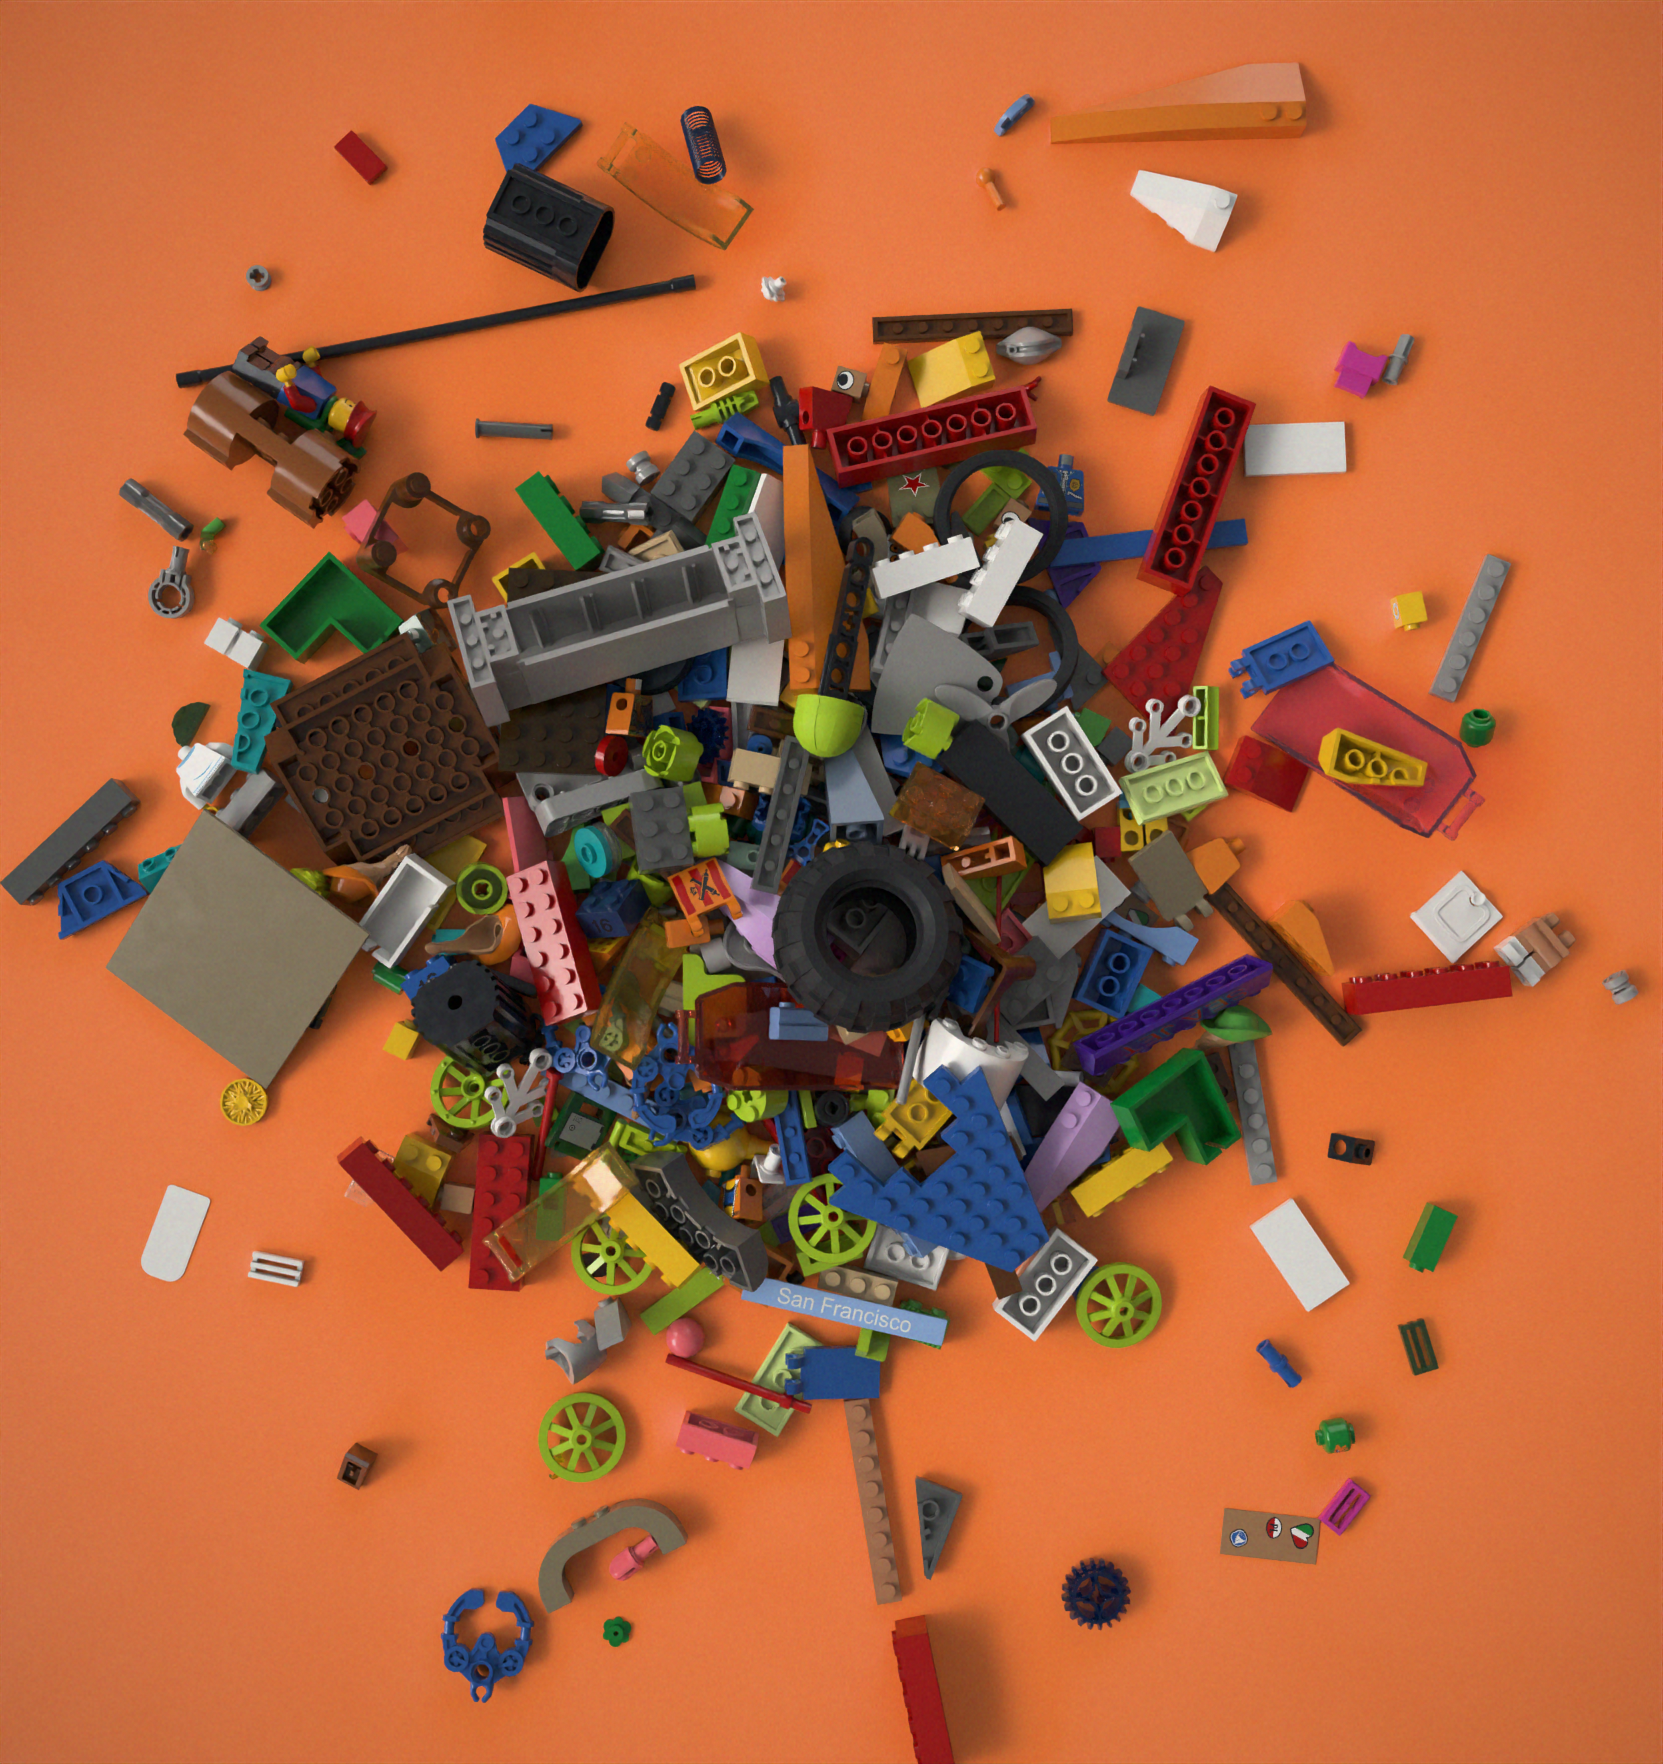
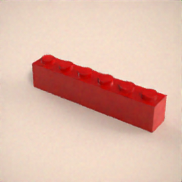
(401, 1203)

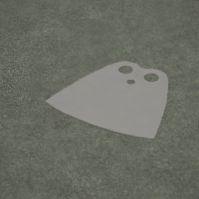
(917, 664)

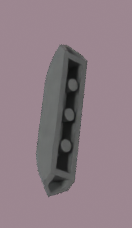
(624, 491)

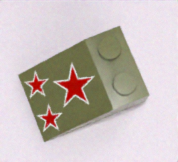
(913, 493)

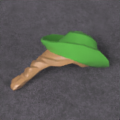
(1232, 1026)

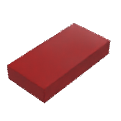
(360, 157)

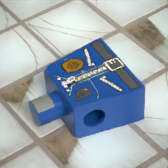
(1071, 483)

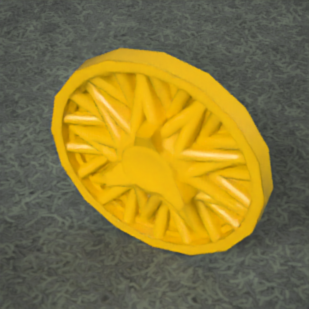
(243, 1102)

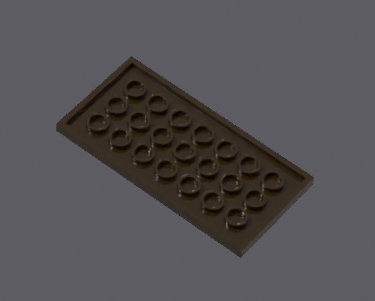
(560, 732)

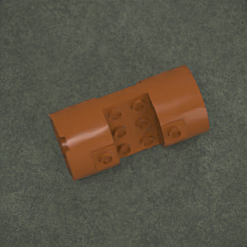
(238, 420)

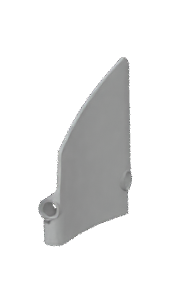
(581, 798)

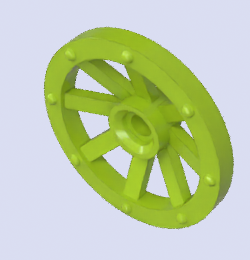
(467, 1090)
(826, 1225)
(622, 1251)
(1116, 1302)
(584, 1429)

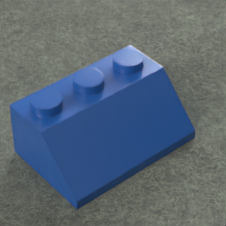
(1111, 973)

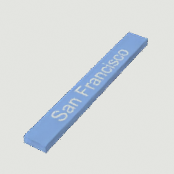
(848, 1310)

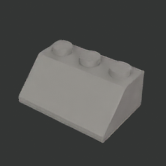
(252, 802)

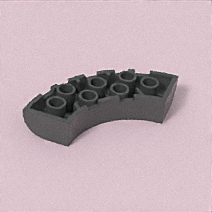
(696, 1220)

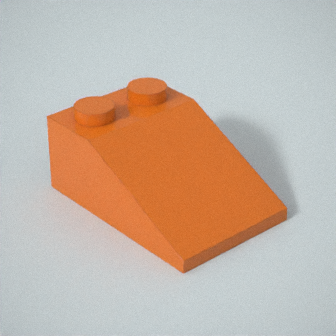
(1302, 932)

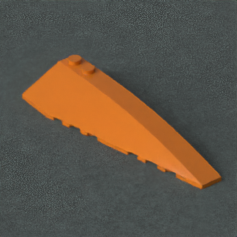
(1224, 105)
(814, 579)

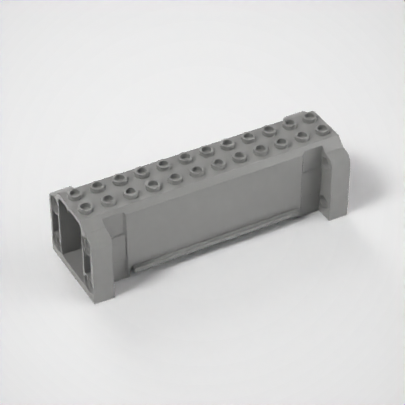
(621, 622)

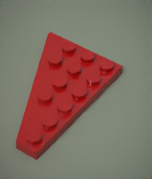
(1167, 650)

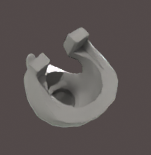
(580, 1358)

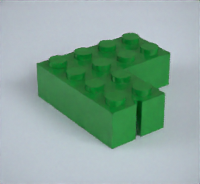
(328, 601)
(1178, 1100)

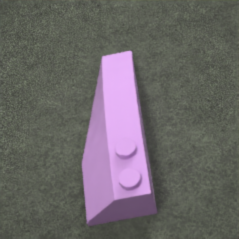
(757, 911)
(1071, 1144)

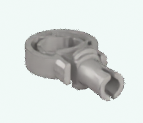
(180, 582)

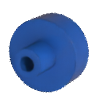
(760, 740)

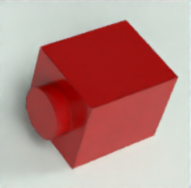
(1107, 843)

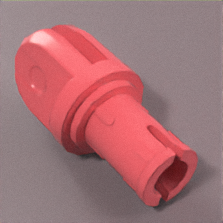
(632, 1559)

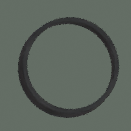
(846, 527)

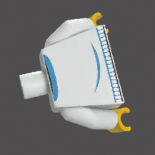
(205, 772)

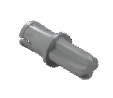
(1398, 359)

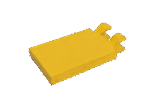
(914, 1121)

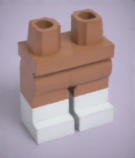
(1535, 948)

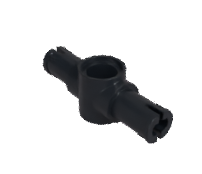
(786, 411)

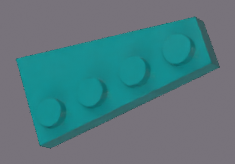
(256, 718)

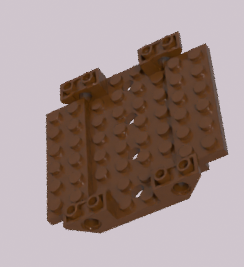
(365, 718)

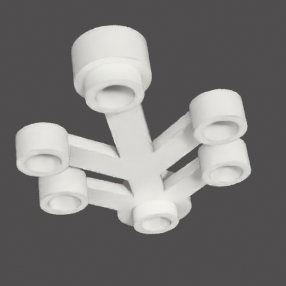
(1159, 735)
(518, 1096)

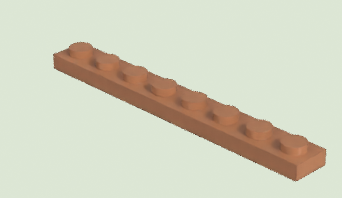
(872, 1500)

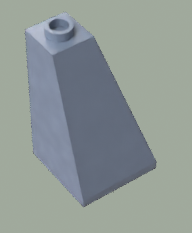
(850, 801)

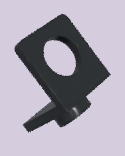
(1357, 1149)

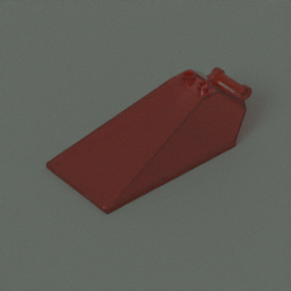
(740, 1056)

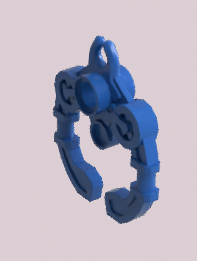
(579, 1058)
(675, 1076)
(699, 1138)
(460, 1658)

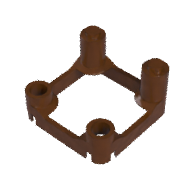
(376, 556)
(1006, 971)

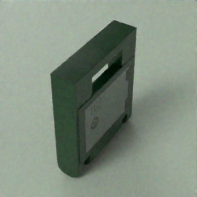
(577, 1131)

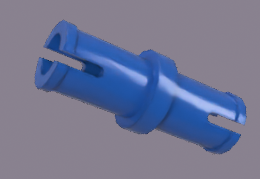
(1278, 1363)

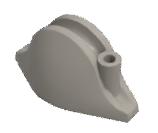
(1028, 346)

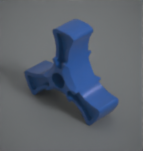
(804, 851)

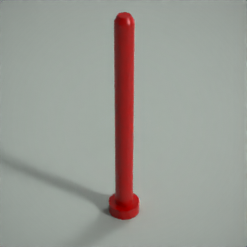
(554, 1077)

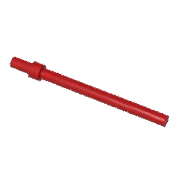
(785, 1401)

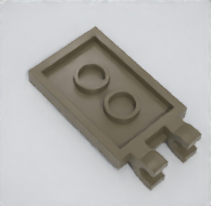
(1171, 880)

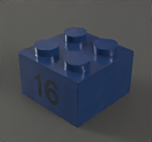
(613, 908)

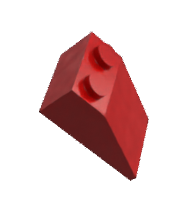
(1265, 773)

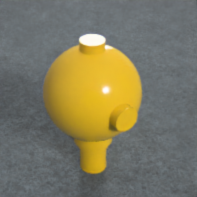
(729, 1152)

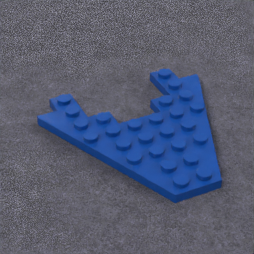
(972, 1201)

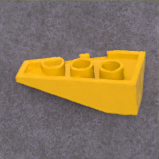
(1367, 762)

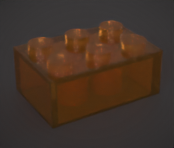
(937, 806)

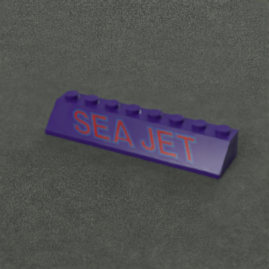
(1172, 1014)

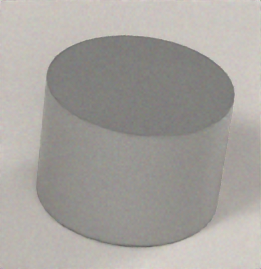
(714, 955)

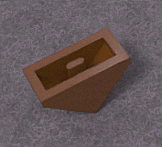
(356, 1465)

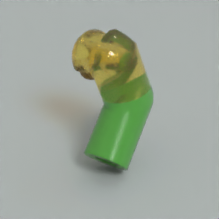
(207, 536)

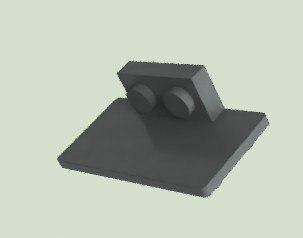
(1145, 361)

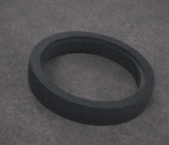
(1027, 465)
(1058, 616)

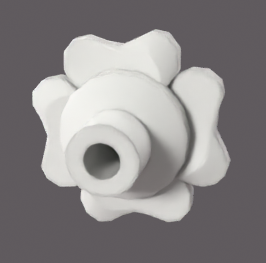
(773, 289)

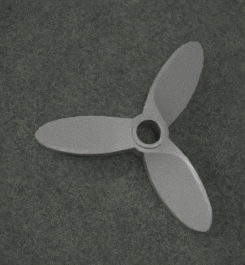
(972, 706)

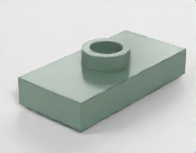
(742, 855)

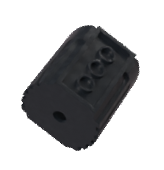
(548, 227)
(474, 1017)

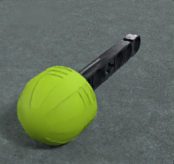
(827, 721)

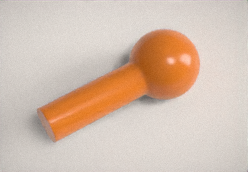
(985, 179)

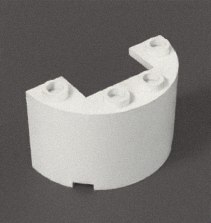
(961, 1055)

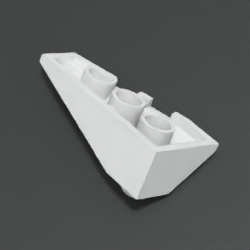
(1188, 206)

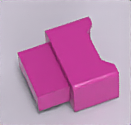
(1358, 370)

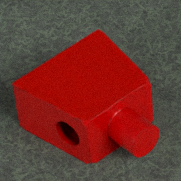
(822, 411)

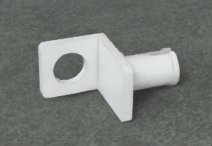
(768, 1166)

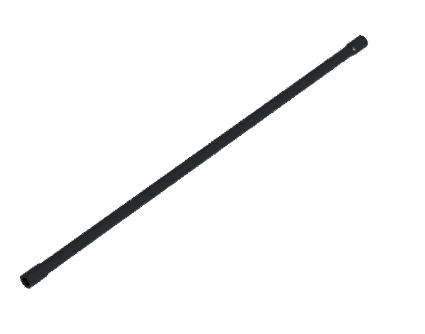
(674, 285)

